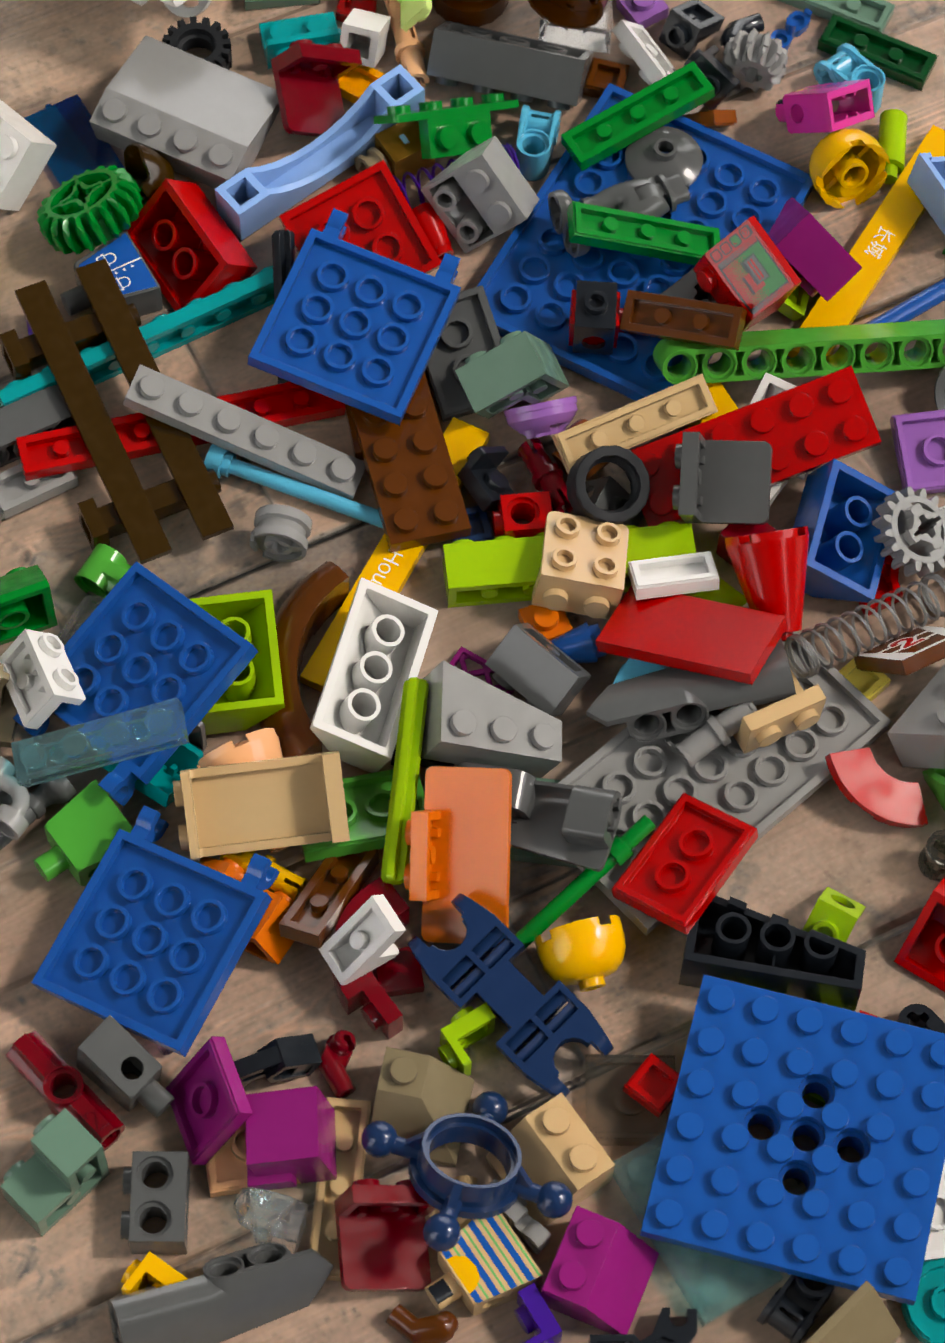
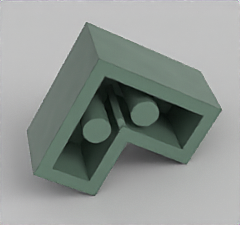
(511, 372)
(58, 1175)

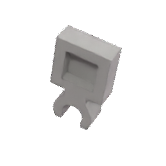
(529, 1230)

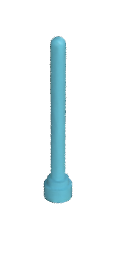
(225, 463)

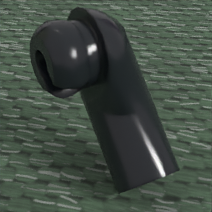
(745, 24)

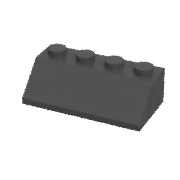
(508, 64)

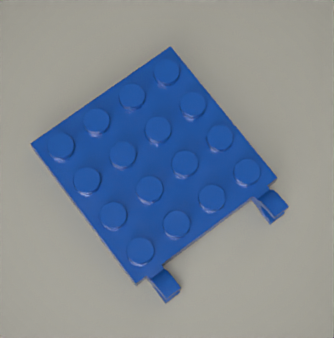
(355, 323)
(143, 650)
(155, 936)

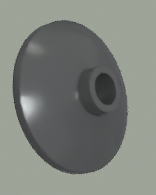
(684, 158)

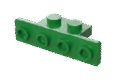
(450, 128)

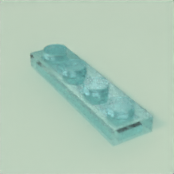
(100, 742)

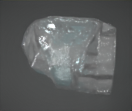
(272, 1216)

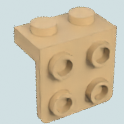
(581, 565)
(780, 718)

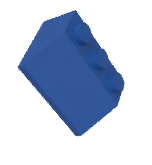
(839, 517)

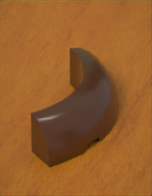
(296, 622)

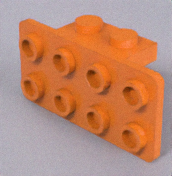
(460, 847)

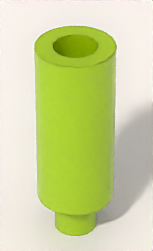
(893, 140)

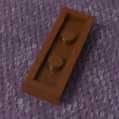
(683, 320)
(326, 896)

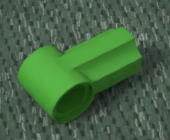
(101, 570)

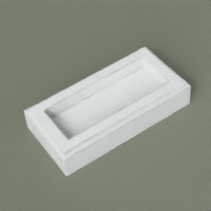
(673, 575)

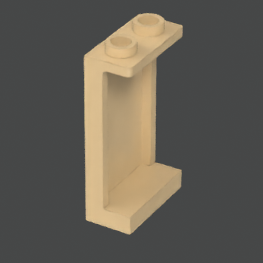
(262, 805)

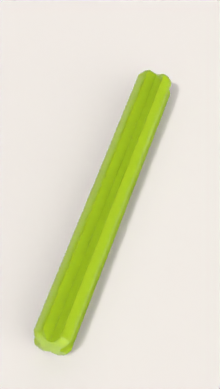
(404, 778)

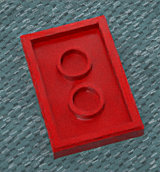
(685, 863)

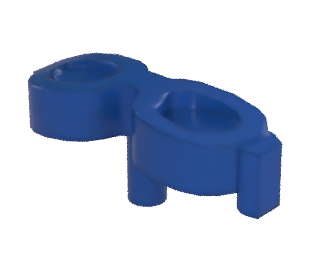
(795, 25)

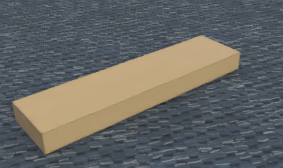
(638, 420)
(350, 1121)

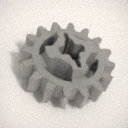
(912, 531)

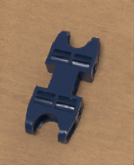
(510, 995)

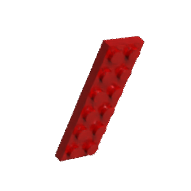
(801, 424)

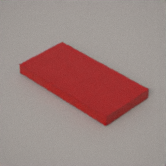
(693, 635)

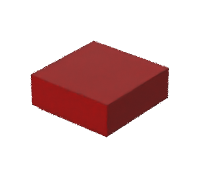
(653, 1085)

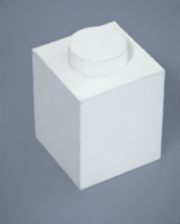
(367, 33)

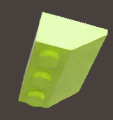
(259, 686)

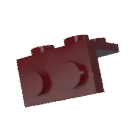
(309, 85)
(382, 1237)

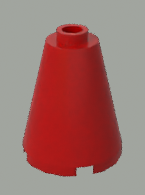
(773, 572)

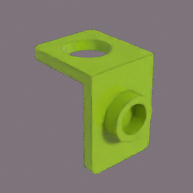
(833, 917)

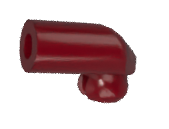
(335, 1059)

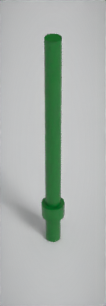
(619, 854)

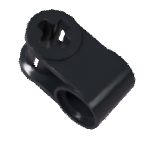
(795, 1308)

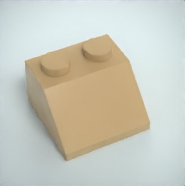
(559, 1149)

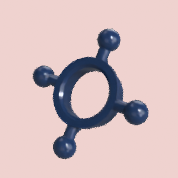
(460, 1198)

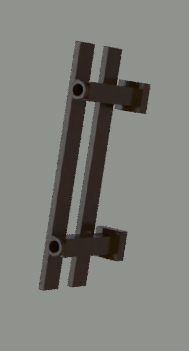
(59, 346)

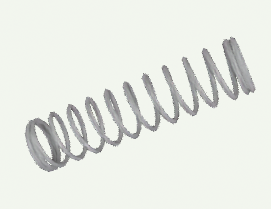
(811, 651)

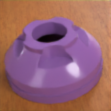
(543, 417)

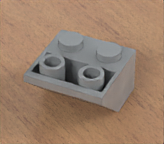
(481, 195)

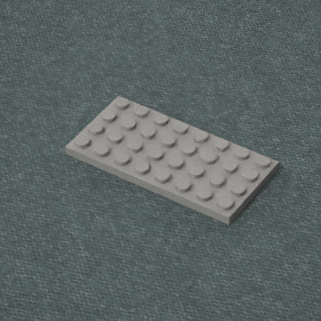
(749, 786)

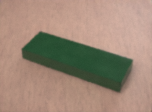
(894, 57)

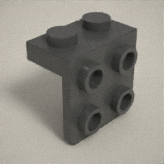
(722, 481)

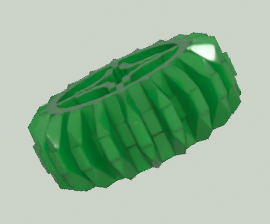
(90, 209)

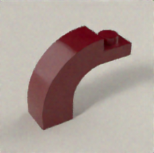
(366, 991)

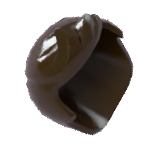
(146, 169)

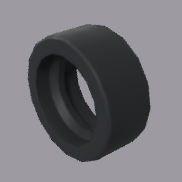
(635, 472)

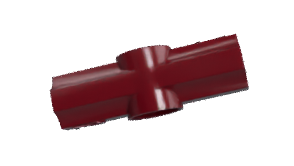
(48, 1072)

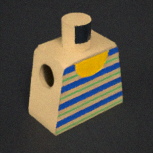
(484, 1267)

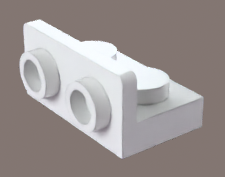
(39, 676)

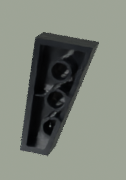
(771, 955)

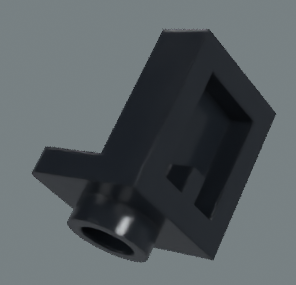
(688, 25)
(483, 478)

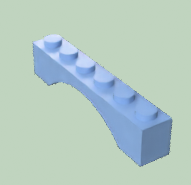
(268, 190)

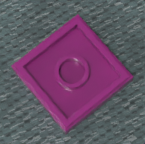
(208, 1100)

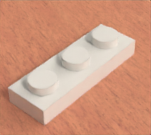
(641, 48)

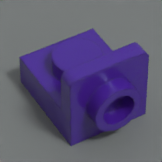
(536, 1316)

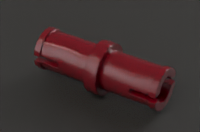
(545, 474)

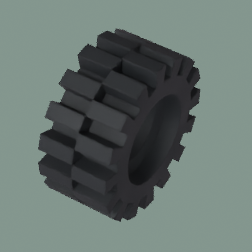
(202, 36)

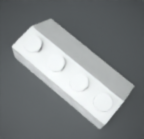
(364, 686)

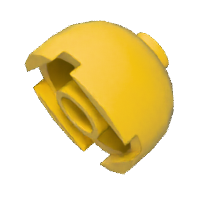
(847, 167)
(583, 952)

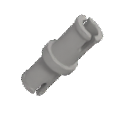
(714, 733)

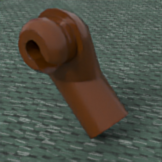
(429, 1329)

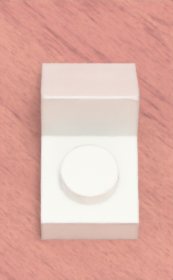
(363, 940)

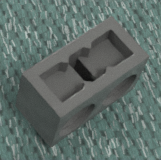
(166, 1202)

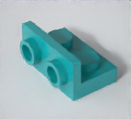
(279, 34)

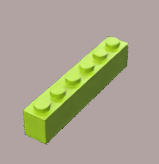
(508, 566)

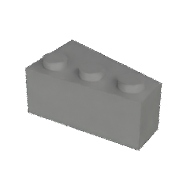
(486, 725)
(920, 731)

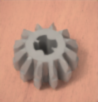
(755, 59)

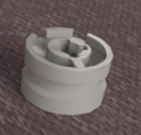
(281, 532)

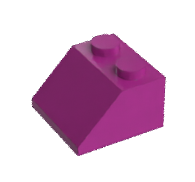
(812, 251)
(599, 1273)

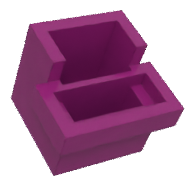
(290, 1138)

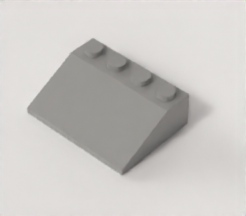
(186, 111)

